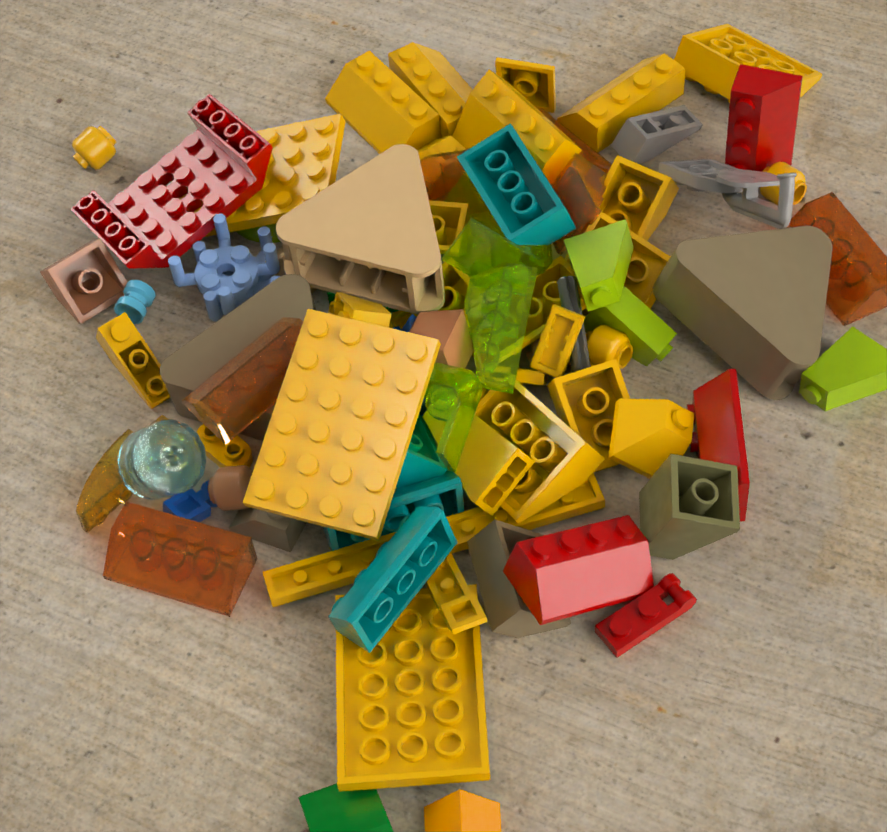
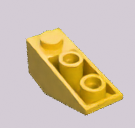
(133, 359)

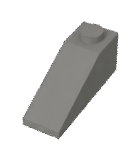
(654, 133)

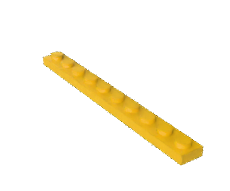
(343, 565)

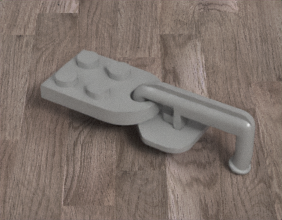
(721, 178)

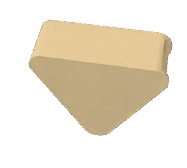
(370, 236)

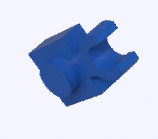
(190, 504)

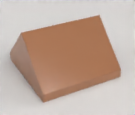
(452, 332)

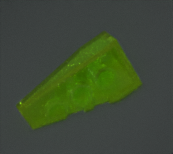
(498, 317)

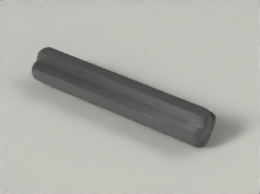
(570, 300)

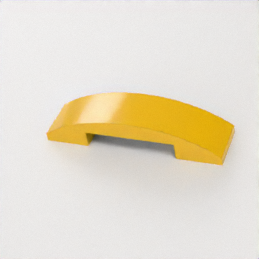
(453, 597)

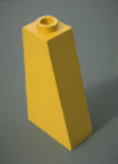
(488, 463)

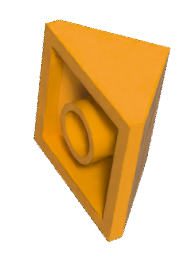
(462, 813)

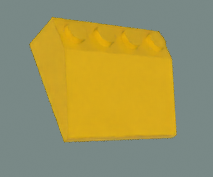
(717, 52)
(497, 104)
(559, 453)

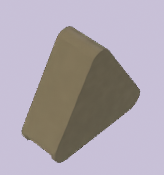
(753, 300)
(230, 335)

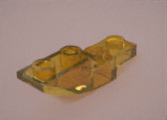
(104, 487)

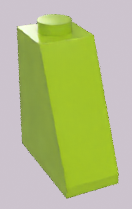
(601, 263)
(645, 330)
(846, 372)

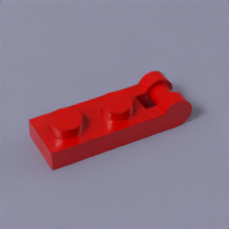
(644, 615)

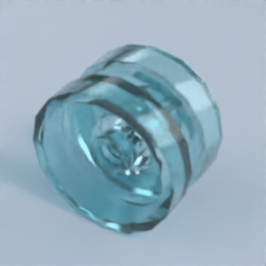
(162, 460)

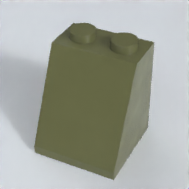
(688, 505)

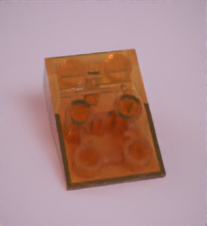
(581, 191)

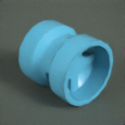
(135, 300)

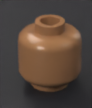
(229, 487)

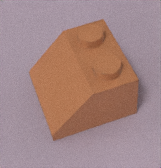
(86, 280)

